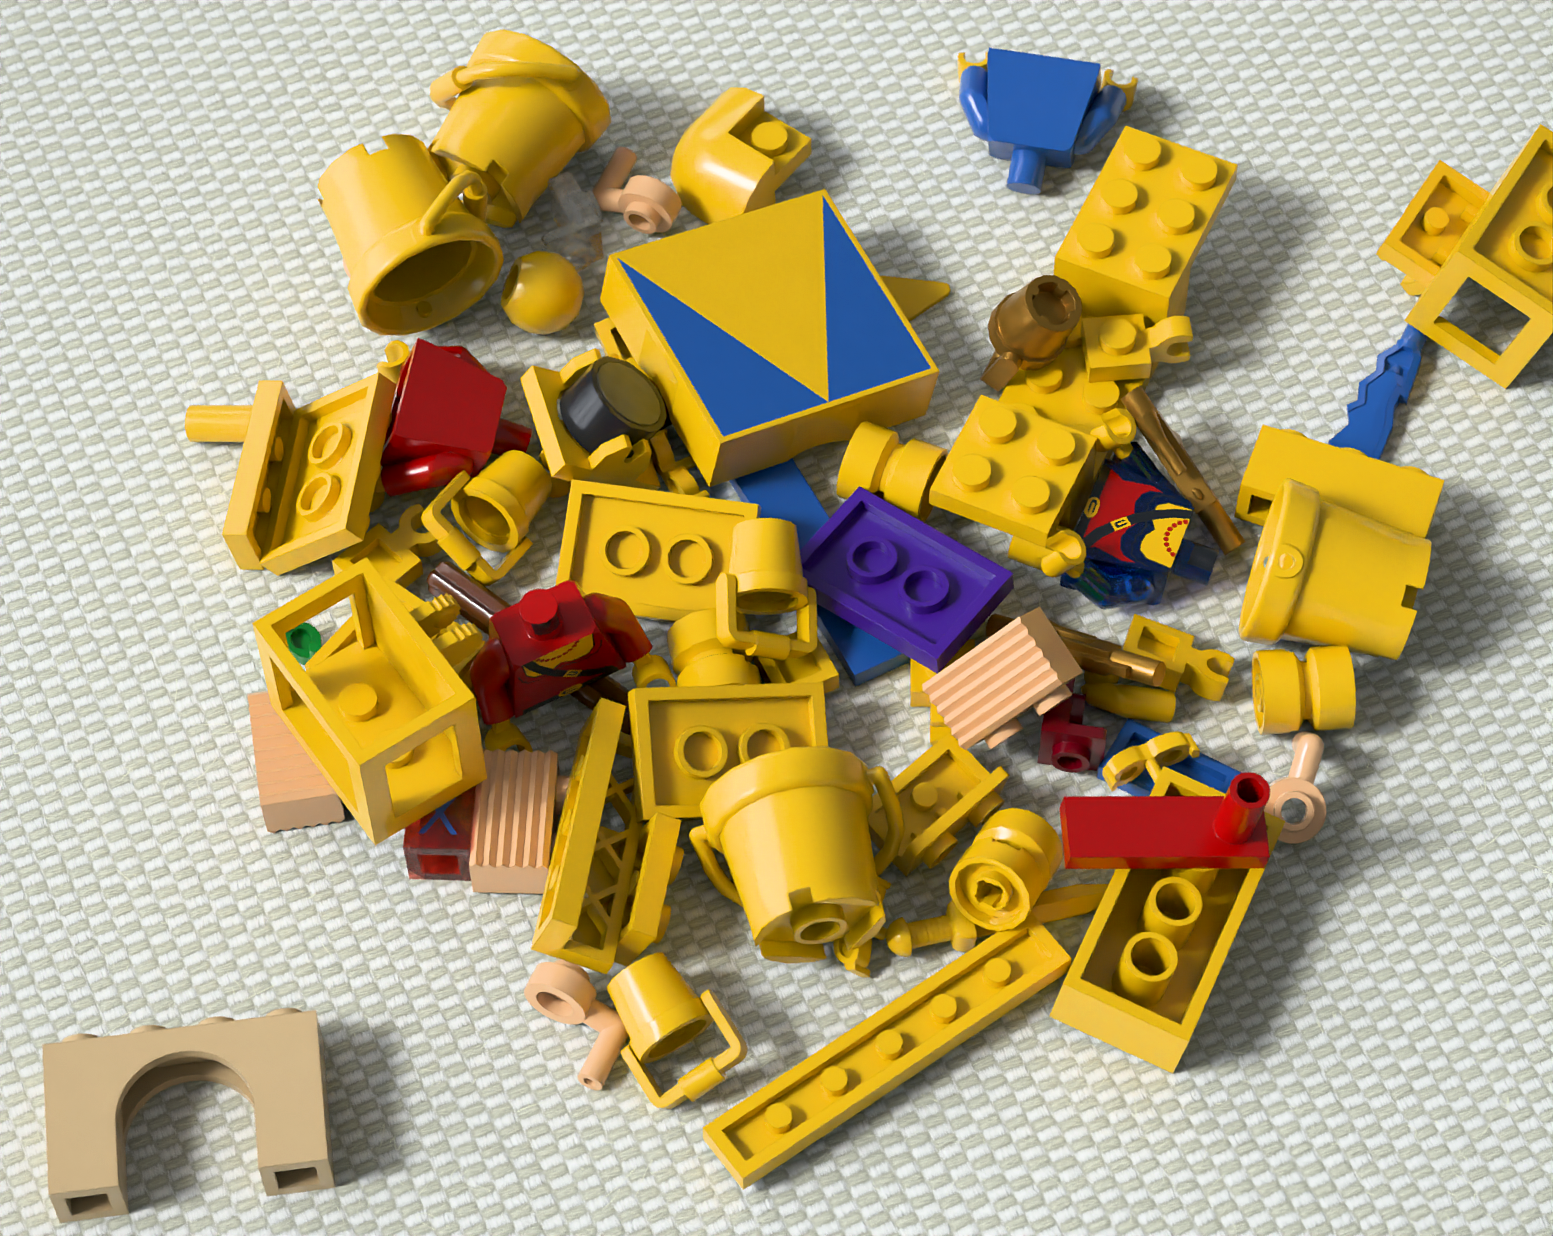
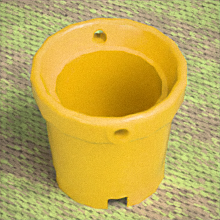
(1332, 577)

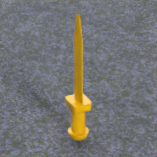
(962, 933)

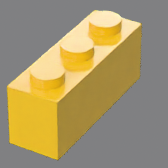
(1343, 476)

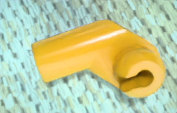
(1128, 700)

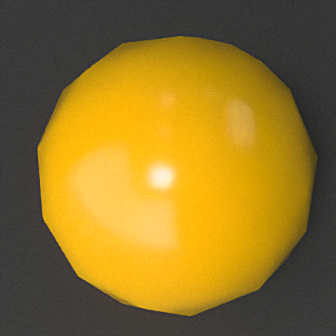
(542, 293)

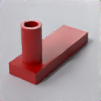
(1168, 829)

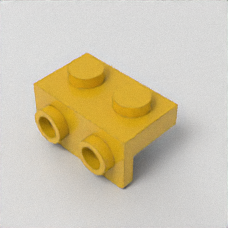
(937, 800)
(645, 912)

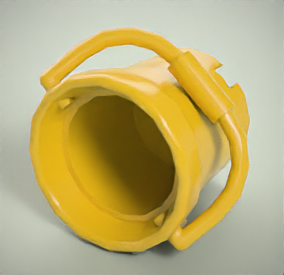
(515, 120)
(408, 236)
(800, 848)

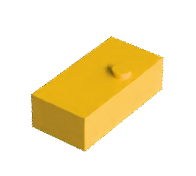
(1157, 948)

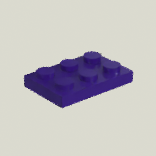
(902, 579)

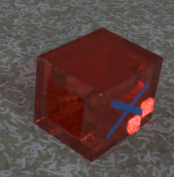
(441, 841)

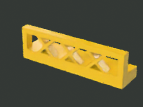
(582, 840)

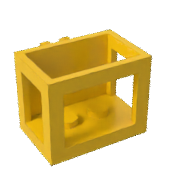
(387, 711)

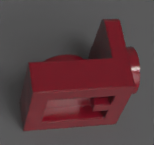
(1066, 741)

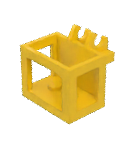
(1492, 237)

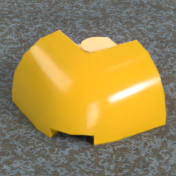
(735, 157)

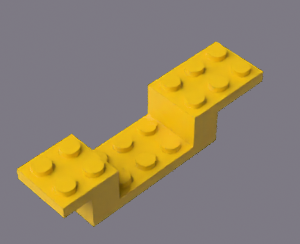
(1128, 252)

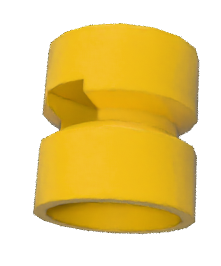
(891, 469)
(702, 659)
(1309, 689)
(1006, 869)

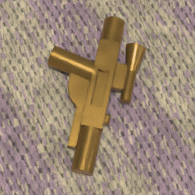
(1181, 468)
(1098, 655)

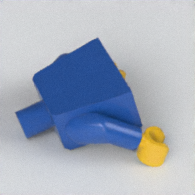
(1039, 110)

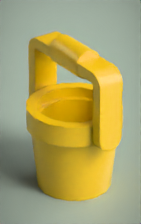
(492, 511)
(766, 580)
(664, 1016)

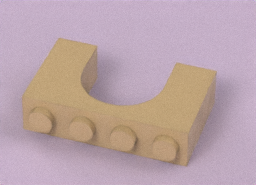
(104, 1081)

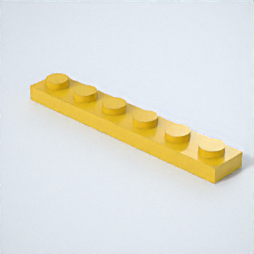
(885, 1050)

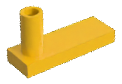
(265, 435)

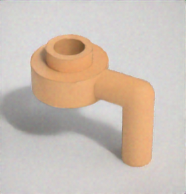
(644, 202)
(1300, 785)
(567, 996)

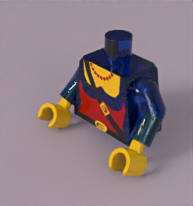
(1129, 529)

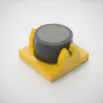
(606, 420)

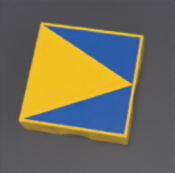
(767, 335)

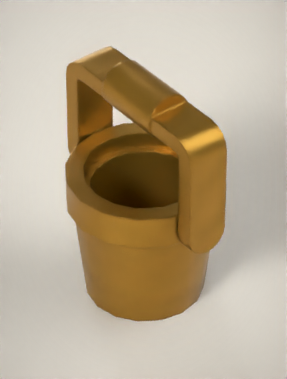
(1031, 328)

